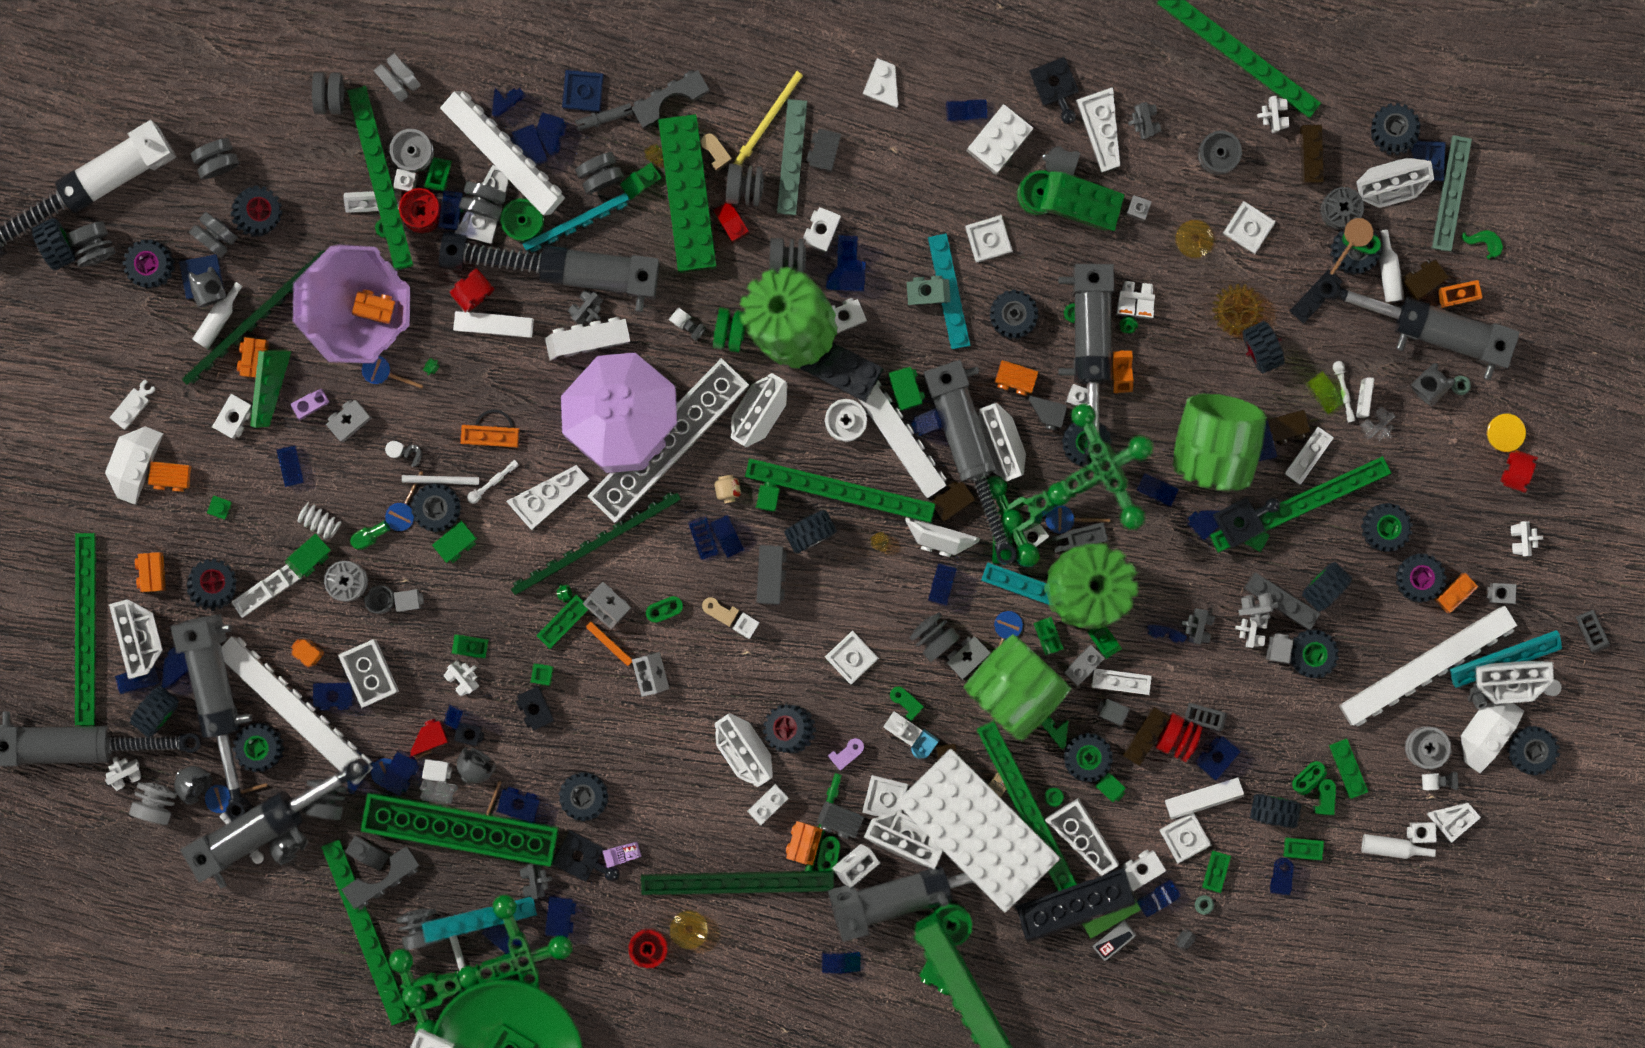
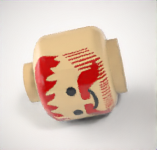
(727, 488)

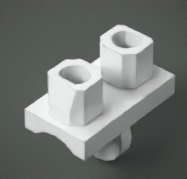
(1274, 106)
(1524, 530)
(1252, 639)
(464, 675)
(902, 728)
(121, 769)

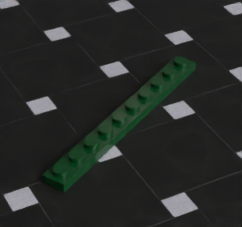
(248, 325)
(587, 546)
(737, 882)

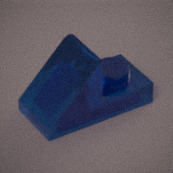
(501, 105)
(450, 211)
(847, 249)
(1157, 489)

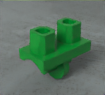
(1048, 636)

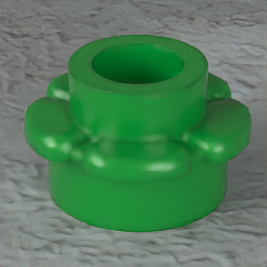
(1128, 320)
(431, 366)
(564, 593)

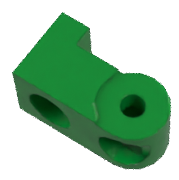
(901, 696)
(1326, 798)

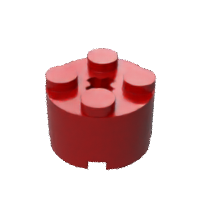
(472, 291)
(1519, 471)
(647, 959)

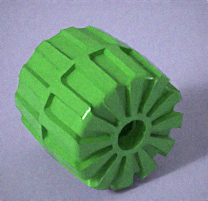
(789, 318)
(1219, 441)
(1070, 591)
(1017, 687)

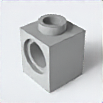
(1138, 208)
(1510, 593)
(408, 600)

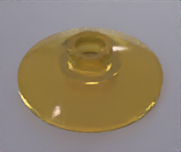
(1187, 245)
(683, 938)

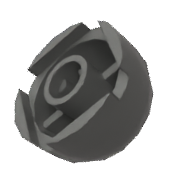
(474, 766)
(191, 783)
(285, 846)

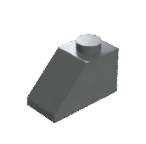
(1048, 412)
(1112, 711)
(367, 853)

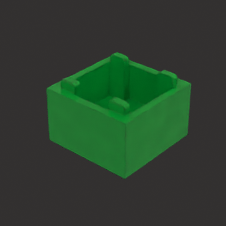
(905, 388)

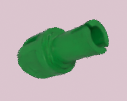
(368, 536)

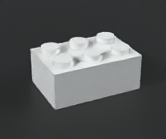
(999, 139)
(368, 673)

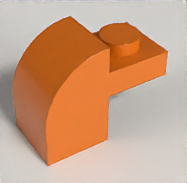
(1122, 371)

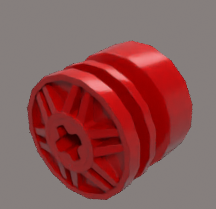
(414, 201)
(1179, 737)

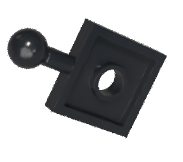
(1050, 94)
(1245, 511)
(591, 854)

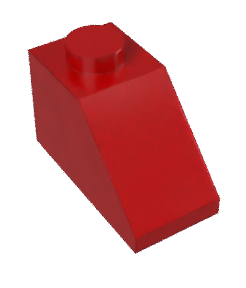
(731, 222)
(429, 737)

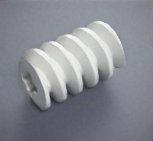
(318, 521)

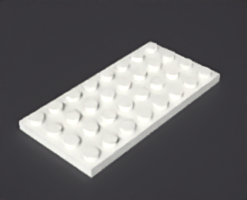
(977, 830)

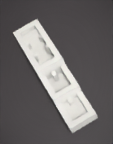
(493, 324)
(265, 590)

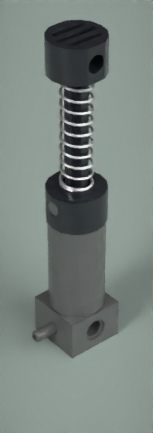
(562, 266)

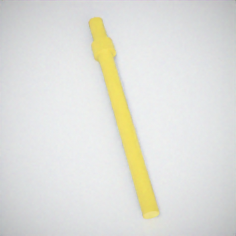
(746, 150)

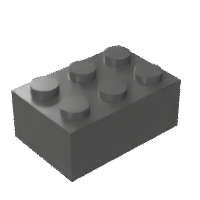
(771, 574)

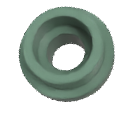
(1465, 381)
(1208, 909)

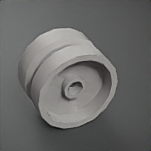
(397, 77)
(411, 139)
(1436, 755)

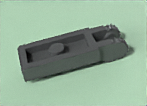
(1087, 535)

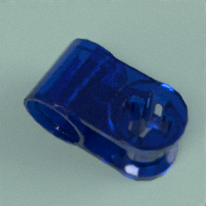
(1282, 880)

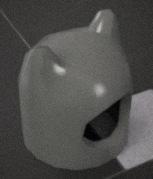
(1061, 160)
(206, 288)
(1432, 385)

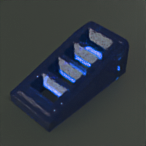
(696, 522)

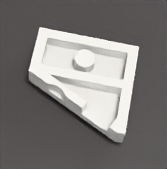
(882, 83)
(1454, 819)

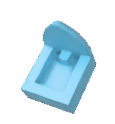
(924, 745)

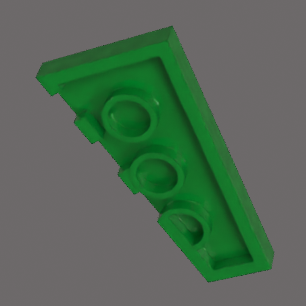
(268, 382)

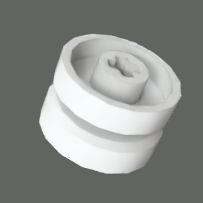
(840, 410)

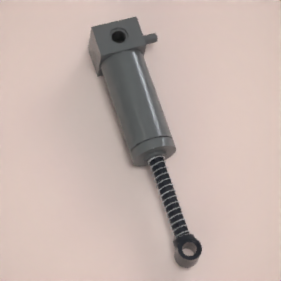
(967, 440)
(75, 744)

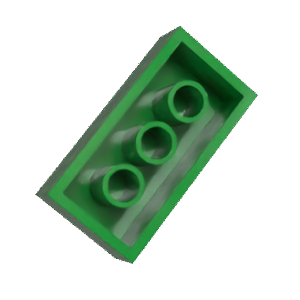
(1082, 201)

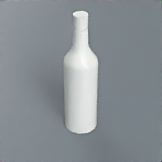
(1390, 271)
(216, 319)
(1393, 847)

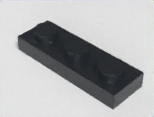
(1310, 301)

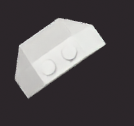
(1395, 181)
(759, 410)
(1003, 441)
(131, 462)
(939, 538)
(136, 636)
(1514, 680)
(1488, 733)
(743, 750)
(903, 838)

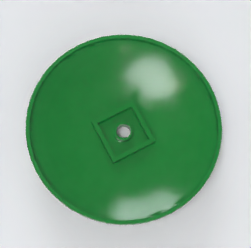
(504, 1015)

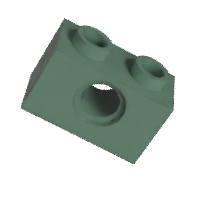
(939, 291)

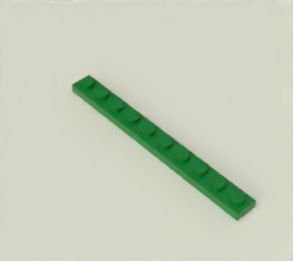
(1241, 55)
(380, 178)
(840, 490)
(1315, 498)
(85, 628)
(1023, 799)
(367, 936)

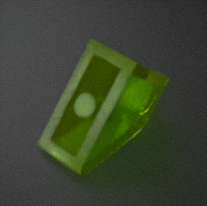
(1324, 392)

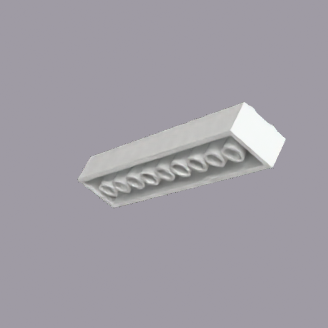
(695, 414)

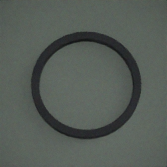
(497, 411)

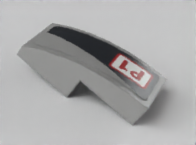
(1114, 940)

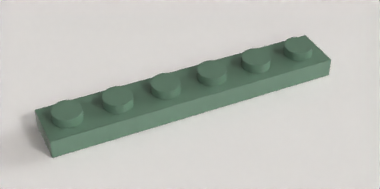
(792, 157)
(1451, 193)

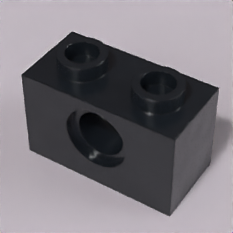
(544, 715)

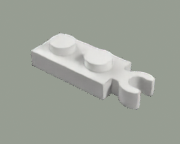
(132, 406)

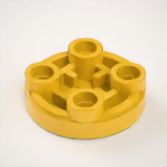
(1506, 432)

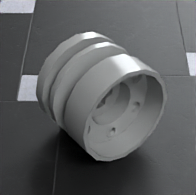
(356, 585)
(153, 803)

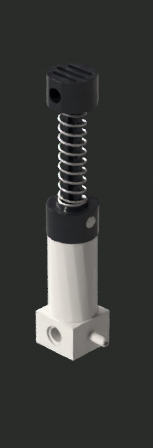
(83, 186)

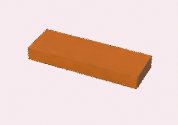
(490, 436)
(609, 643)

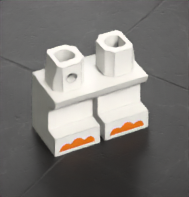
(1144, 302)

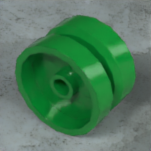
(1027, 192)
(522, 231)
(728, 329)
(962, 922)

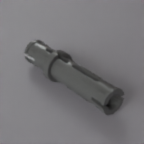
(603, 117)

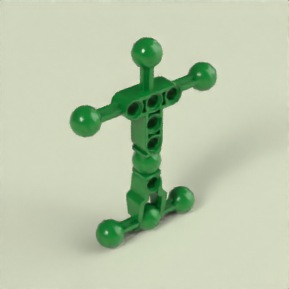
(1061, 492)
(468, 976)

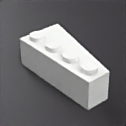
(587, 338)
(1081, 833)

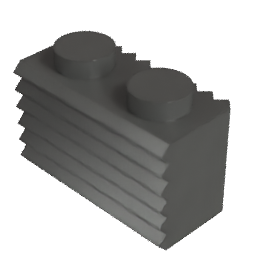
(824, 150)
(840, 820)

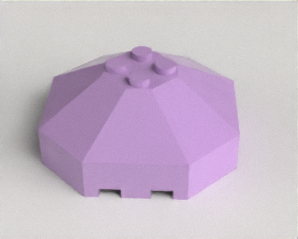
(326, 301)
(619, 412)

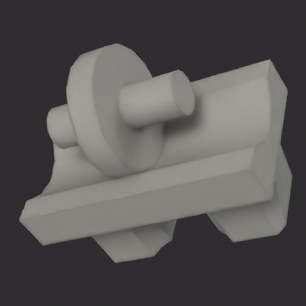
(1266, 605)

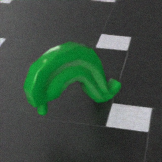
(1491, 239)

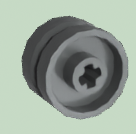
(328, 92)
(215, 158)
(1217, 164)
(599, 173)
(483, 199)
(213, 234)

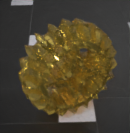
(1238, 300)

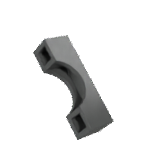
(690, 86)
(1287, 604)
(401, 864)

